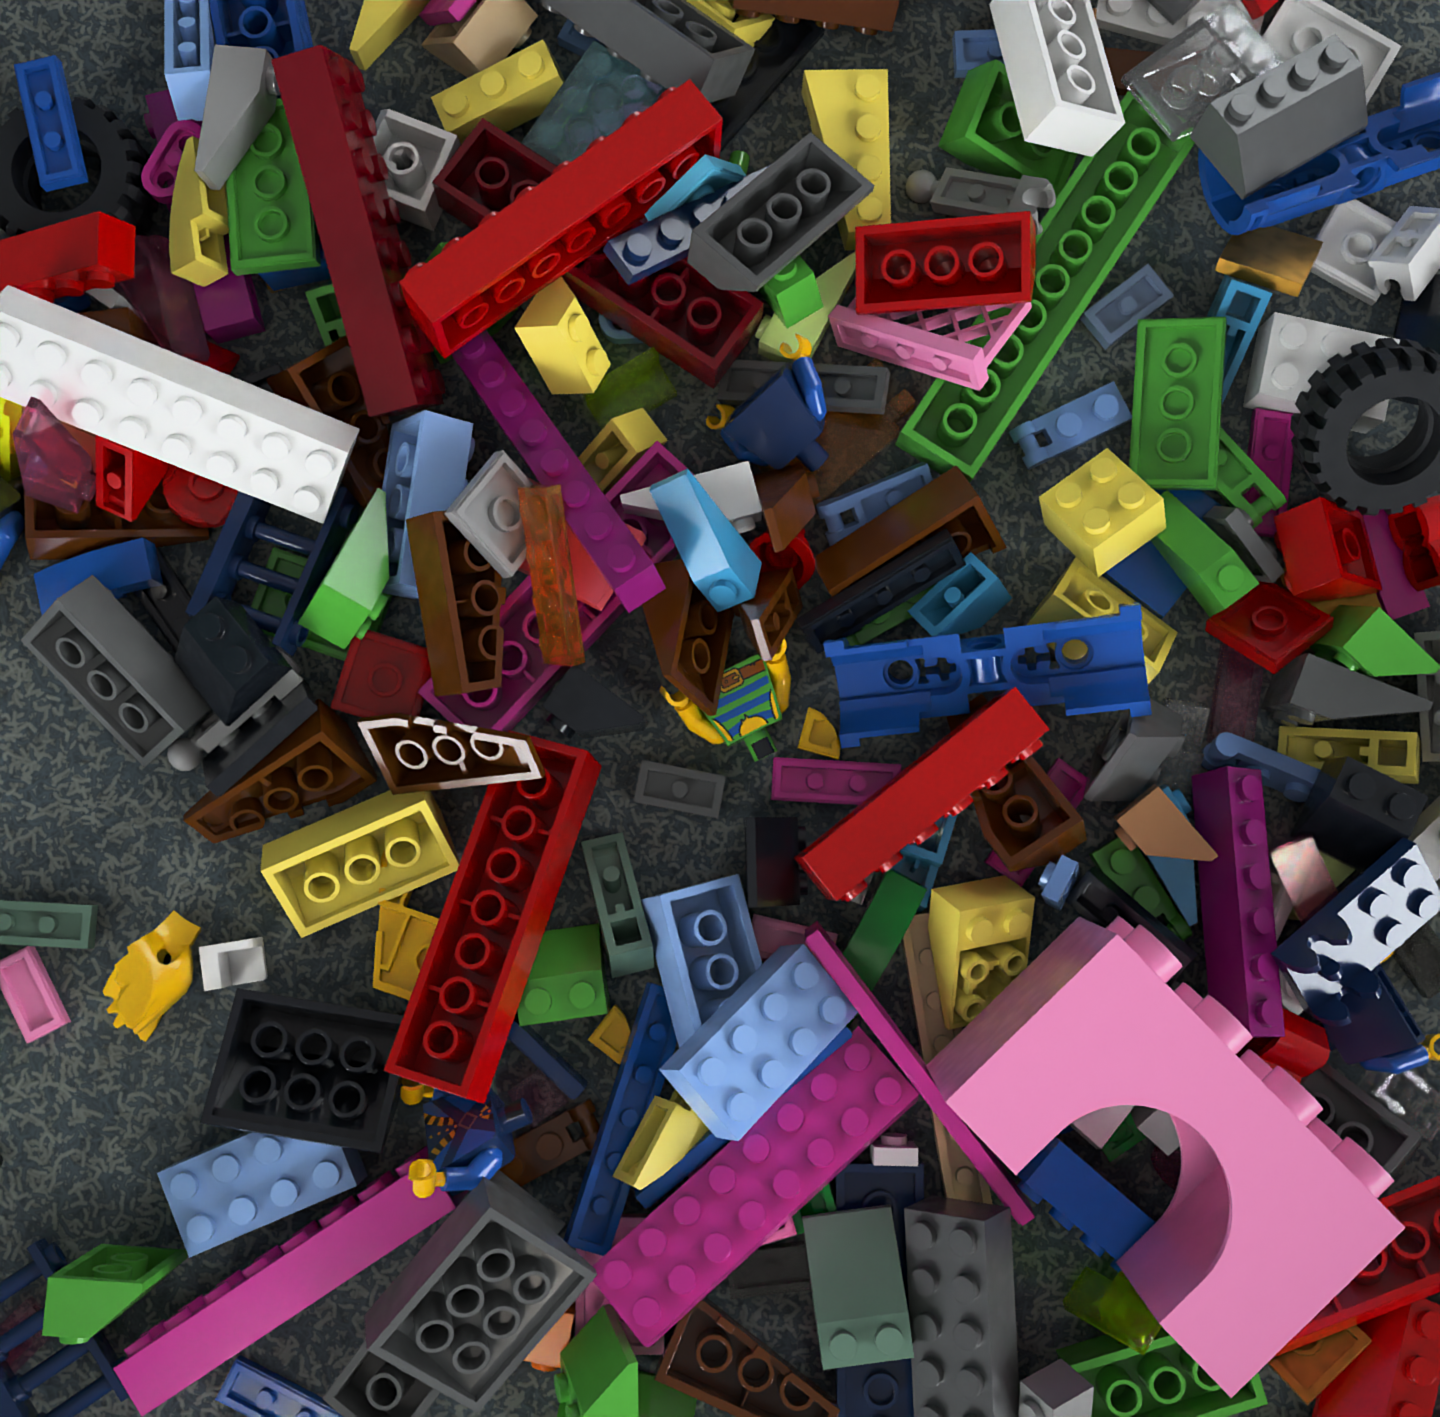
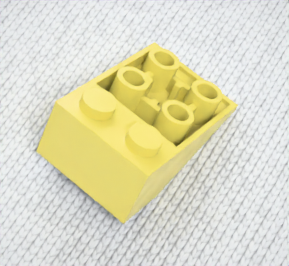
(978, 943)

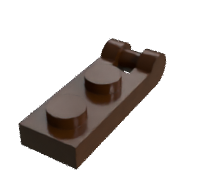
(552, 1143)

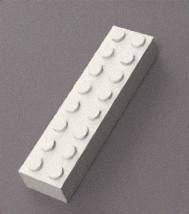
(171, 406)

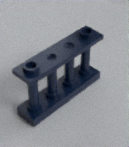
(230, 563)
(18, 1388)

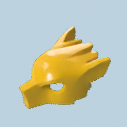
(143, 984)

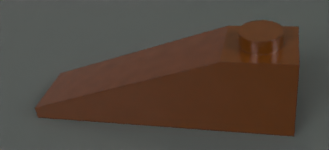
(332, 387)
(62, 534)
(440, 754)
(308, 766)
(1024, 812)

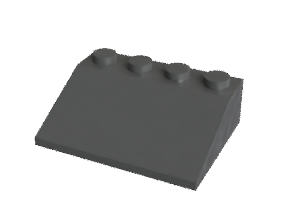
(477, 1297)

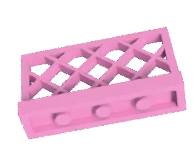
(924, 351)

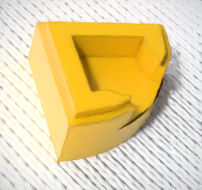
(819, 735)
(612, 1034)

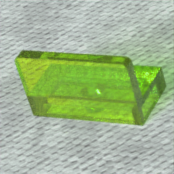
(630, 387)

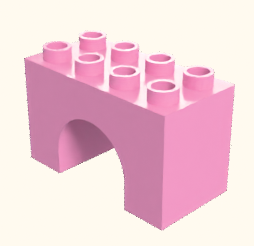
(1266, 1196)

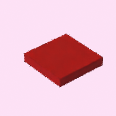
(1270, 626)
(382, 677)

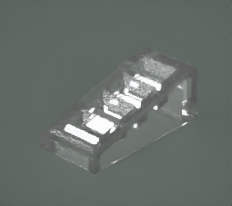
(1380, 1087)

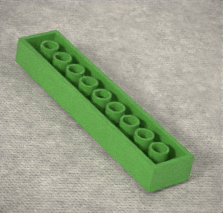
(1074, 255)

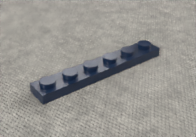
(667, 236)

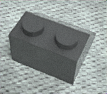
(1133, 754)

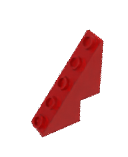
(128, 476)

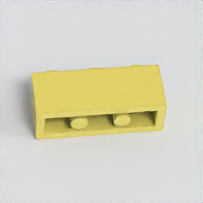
(502, 93)

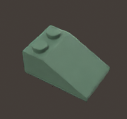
(857, 1287)

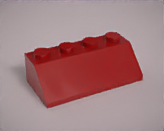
(945, 263)
(1395, 1372)

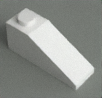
(729, 487)

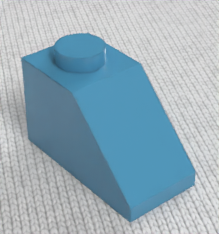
(961, 600)

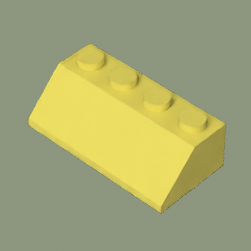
(336, 862)

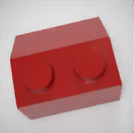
(1326, 552)

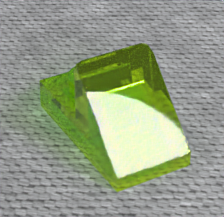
(1113, 1309)

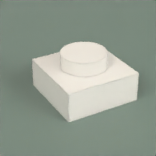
(894, 1151)

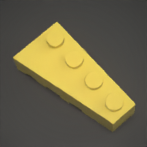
(852, 119)

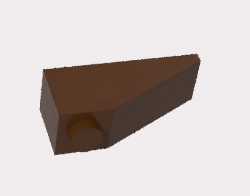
(786, 502)
(771, 612)

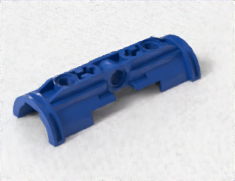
(1380, 156)
(1101, 681)

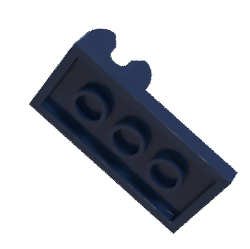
(1357, 932)

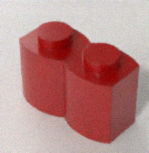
(1418, 536)
(1299, 1052)

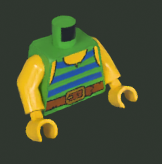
(748, 704)

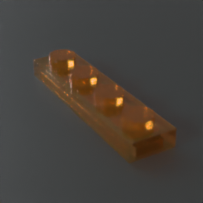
(551, 574)

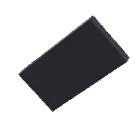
(771, 63)

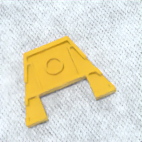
(400, 944)

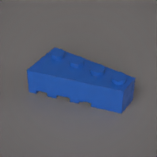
(1084, 1200)

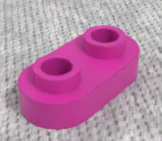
(166, 158)

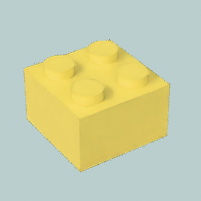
(1103, 512)

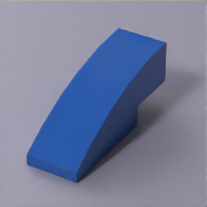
(118, 567)

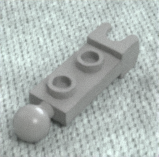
(976, 193)
(188, 752)

